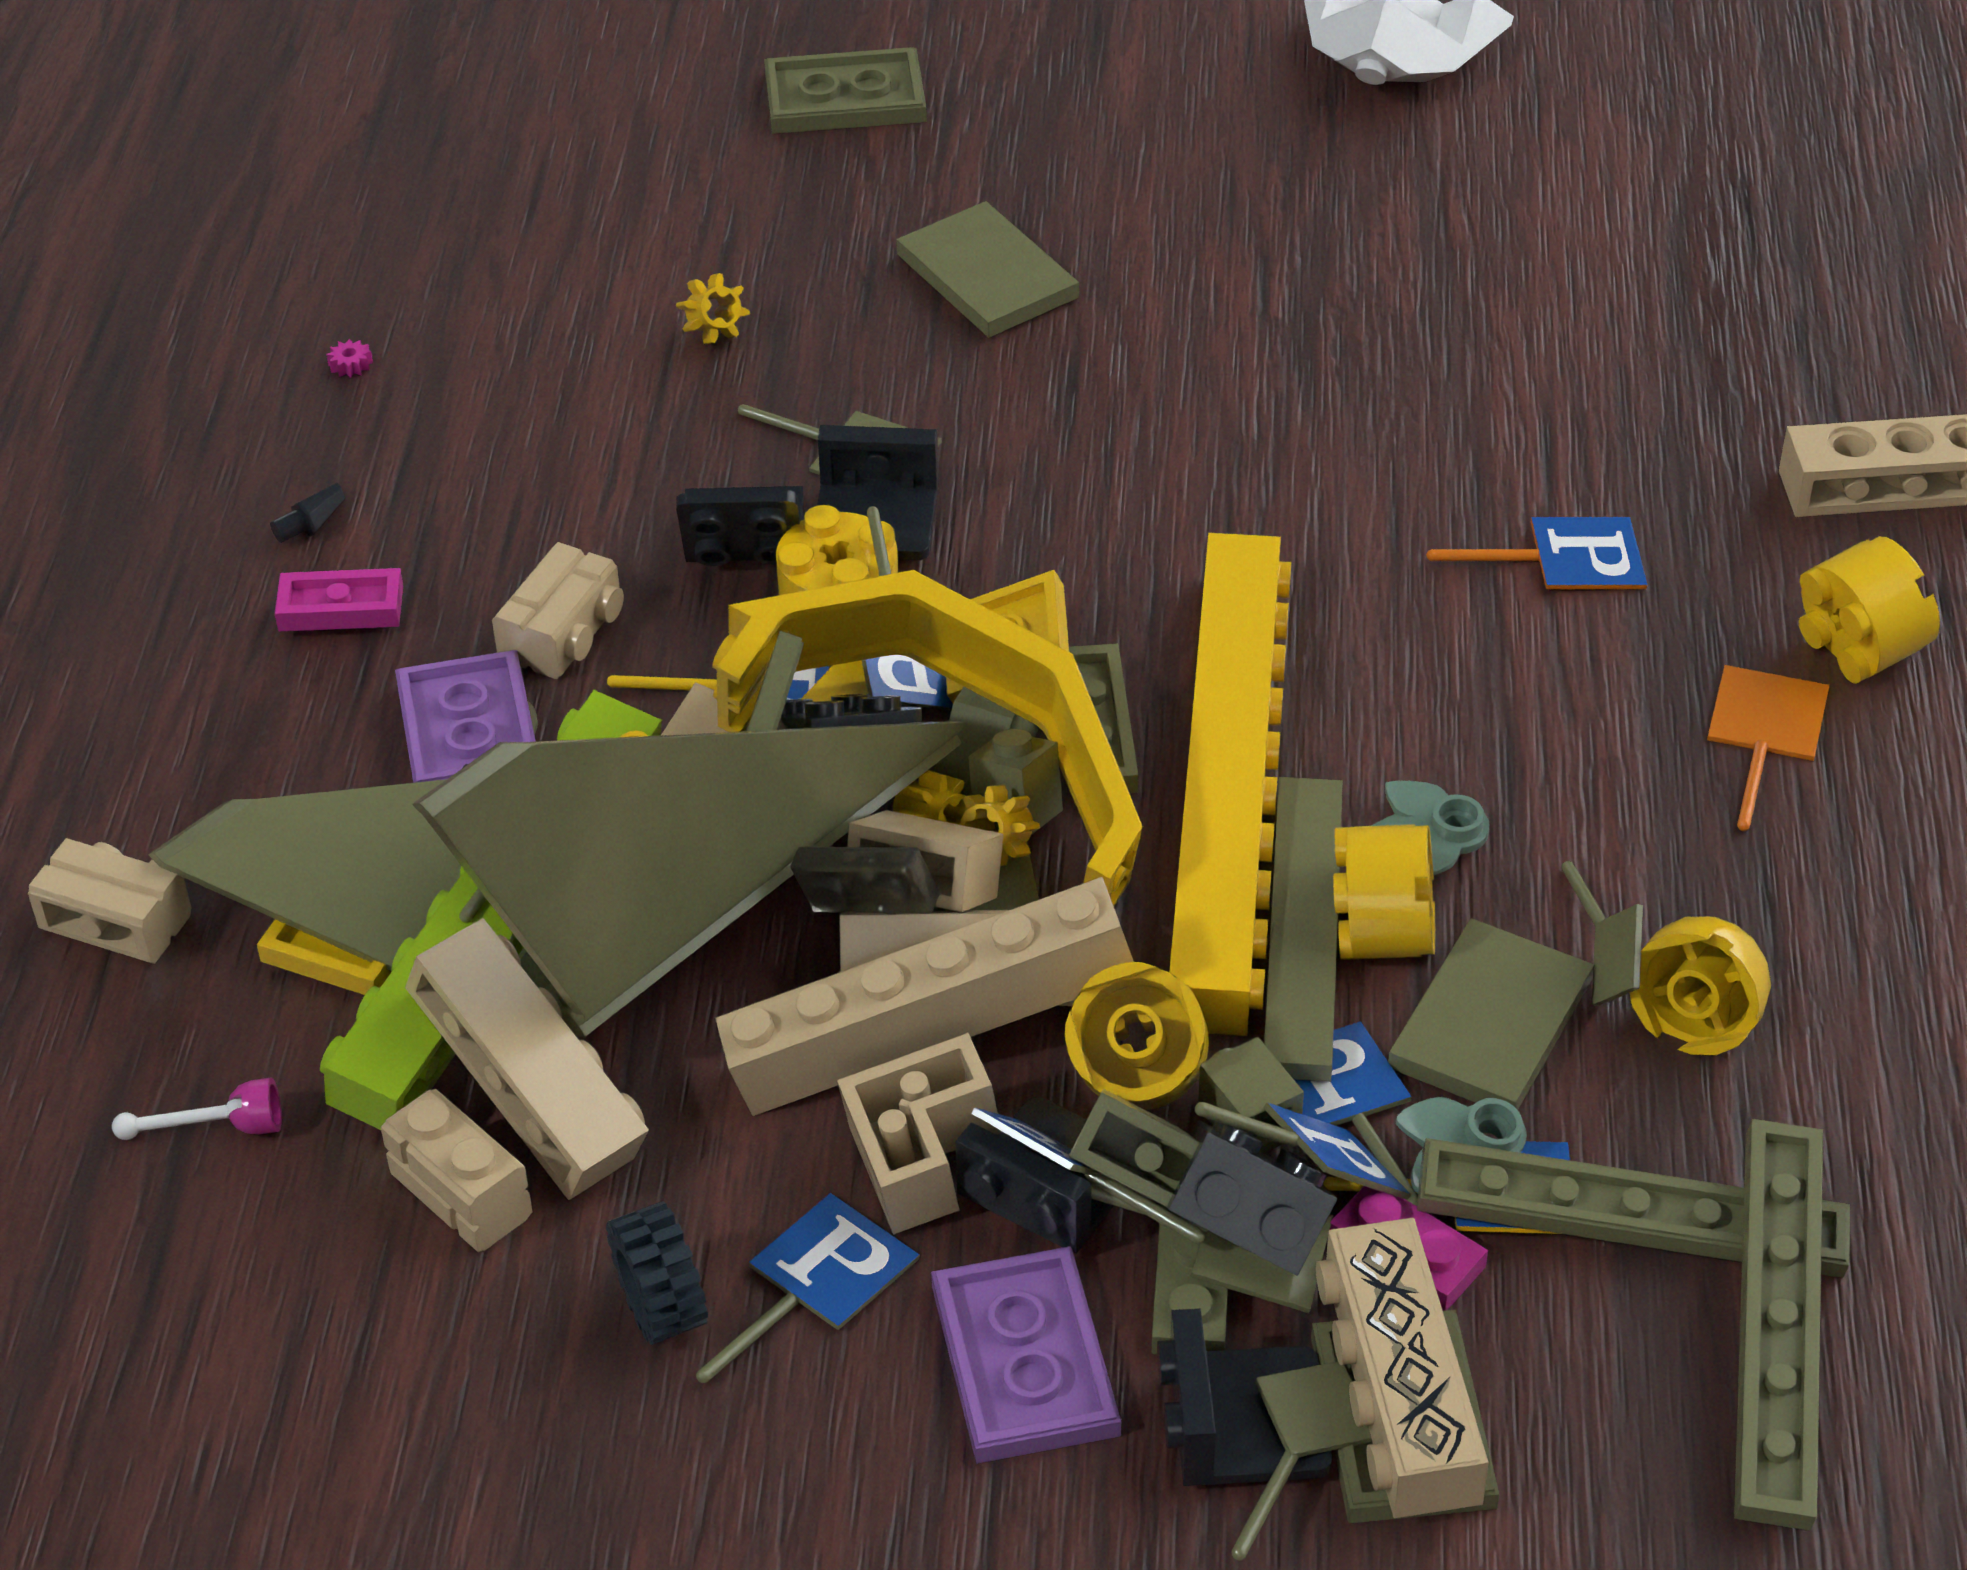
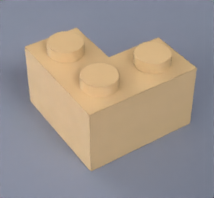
(908, 1120)

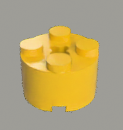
(830, 550)
(1867, 608)
(1385, 891)
(1101, 1020)

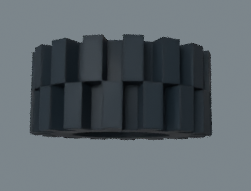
(657, 1272)

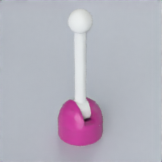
(251, 1109)

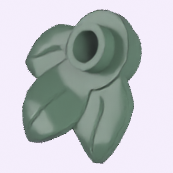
(1454, 821)
(1454, 1122)

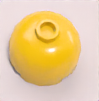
(1702, 984)

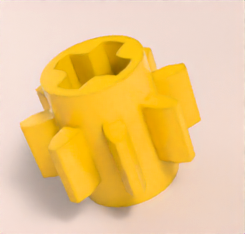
(699, 304)
(933, 798)
(1012, 817)

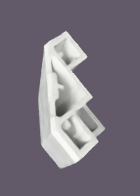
(1403, 36)

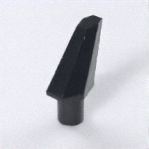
(308, 514)

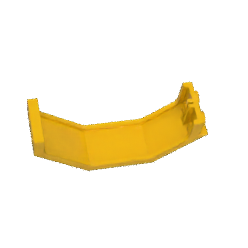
(963, 642)

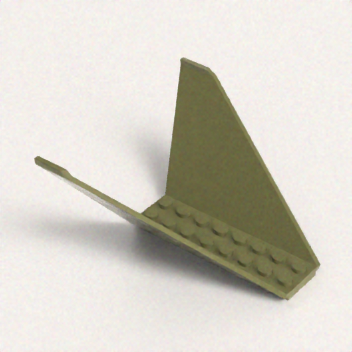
(588, 849)

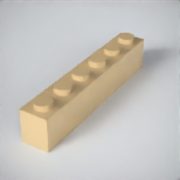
(922, 996)

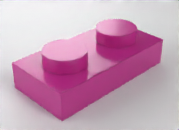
(339, 599)
(1450, 1255)

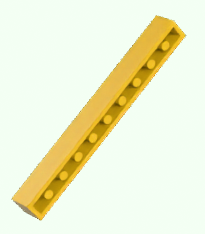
(1227, 780)

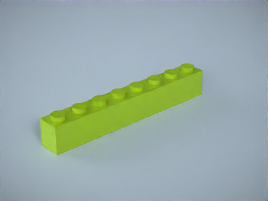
(393, 1045)

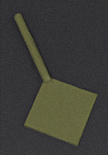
(1616, 944)
(1311, 1418)

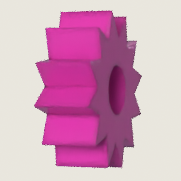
(349, 358)

